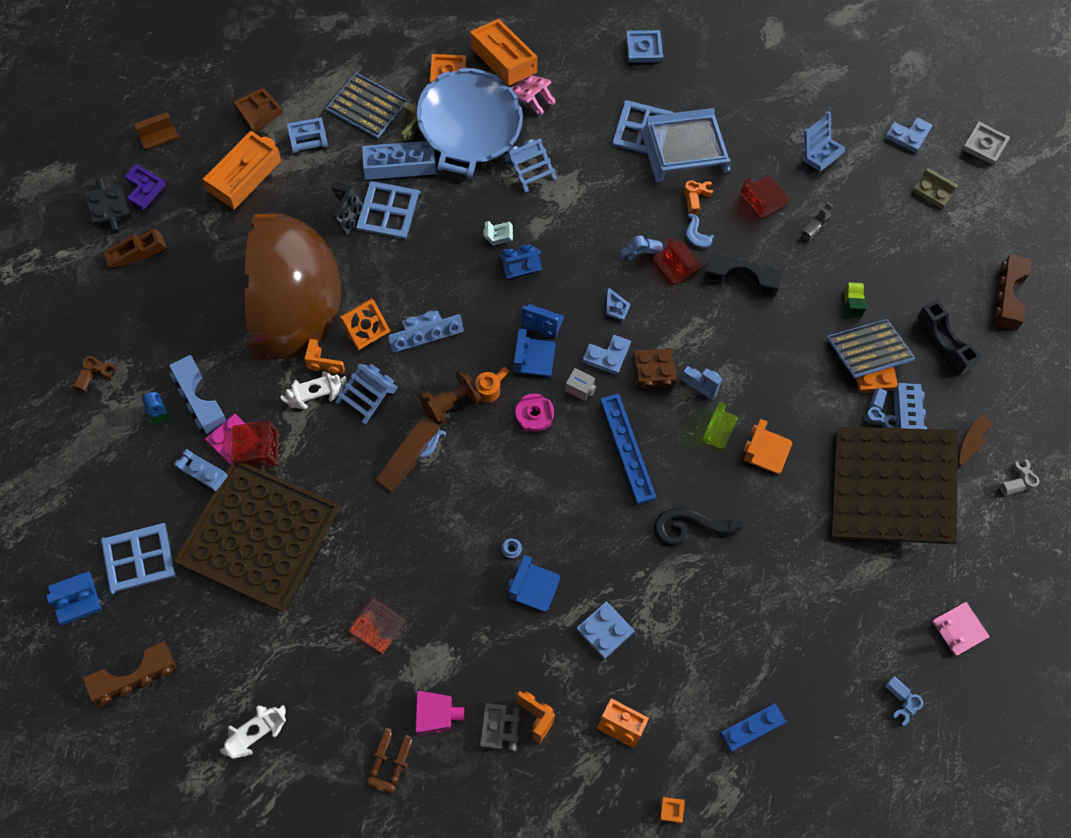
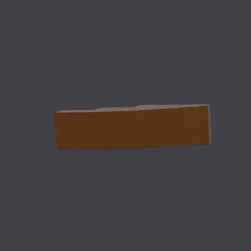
(407, 454)

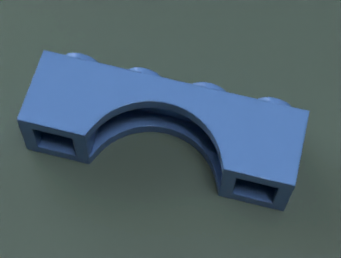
(188, 376)

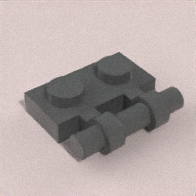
(493, 727)

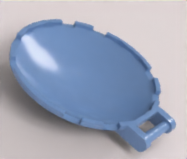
(469, 118)

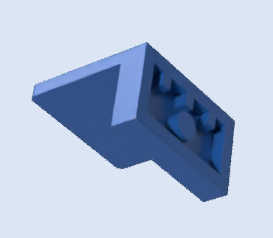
(541, 320)
(533, 356)

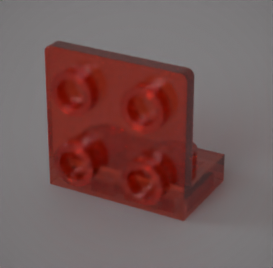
(764, 195)
(255, 442)

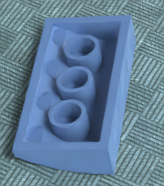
(398, 160)

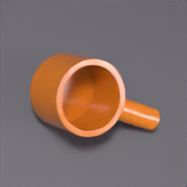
(489, 385)

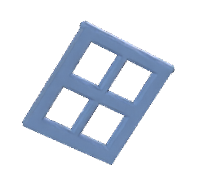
(623, 123)
(388, 209)
(137, 558)

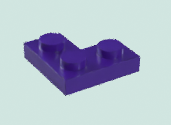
(147, 186)

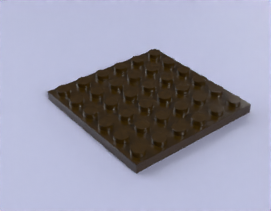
(896, 485)
(258, 535)

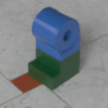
(154, 408)

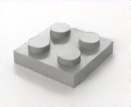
(986, 143)

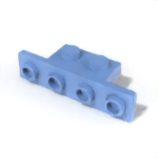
(424, 329)

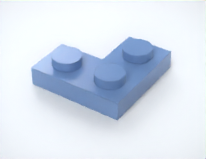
(909, 138)
(610, 359)
(707, 383)

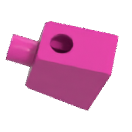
(435, 713)

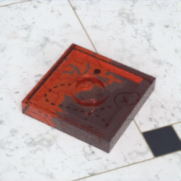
(377, 625)

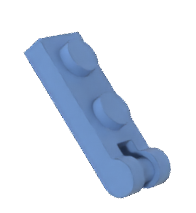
(201, 470)

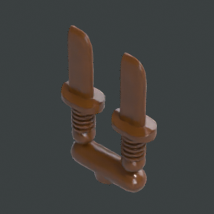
(380, 755)

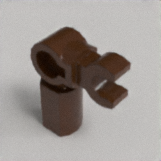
(91, 366)

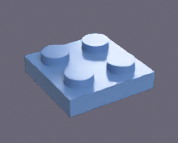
(644, 46)
(605, 630)

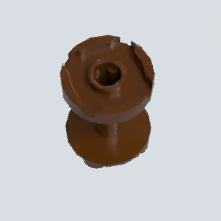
(442, 402)

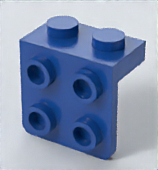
(533, 585)

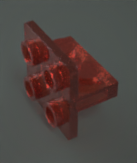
(677, 261)

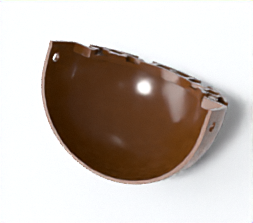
(290, 286)

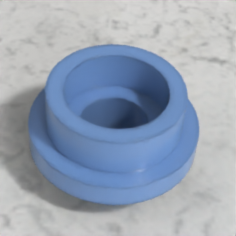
(511, 543)

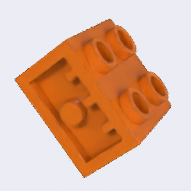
(543, 712)

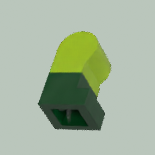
(855, 299)

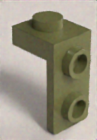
(410, 113)

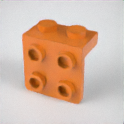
(767, 449)

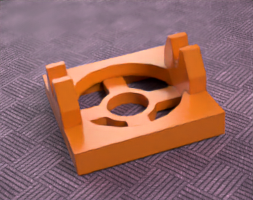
(382, 326)

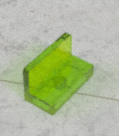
(720, 427)

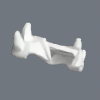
(299, 392)
(267, 720)

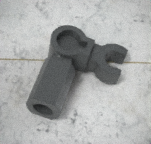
(819, 221)

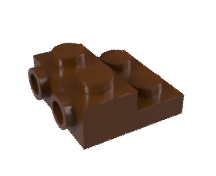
(655, 368)

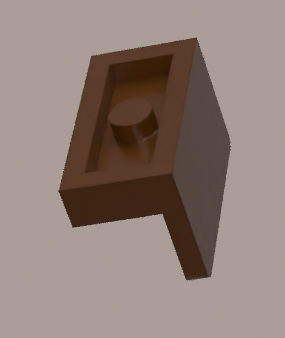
(156, 131)

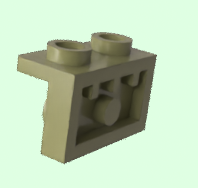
(935, 188)

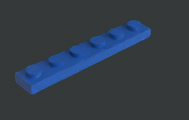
(628, 449)

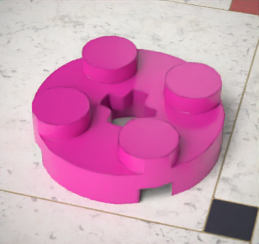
(530, 422)

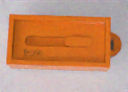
(503, 52)
(242, 169)

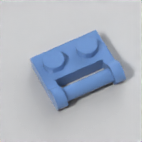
(306, 130)

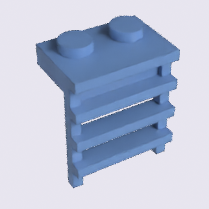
(818, 146)
(528, 151)
(373, 381)

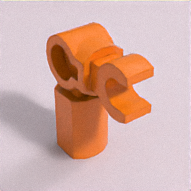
(691, 191)

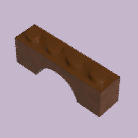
(1010, 310)
(155, 663)

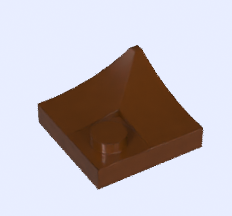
(258, 109)

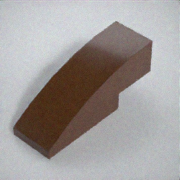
(135, 248)
(973, 439)

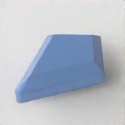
(616, 305)

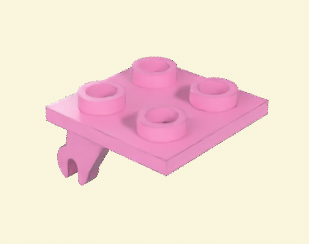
(531, 86)
(960, 629)

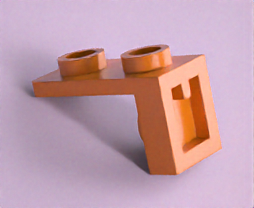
(316, 363)

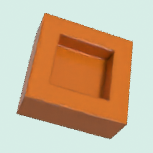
(672, 810)

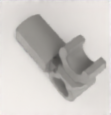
(1027, 480)

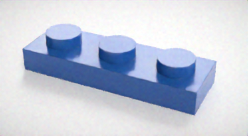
(753, 727)

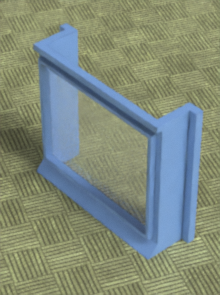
(684, 142)

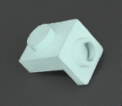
(498, 233)

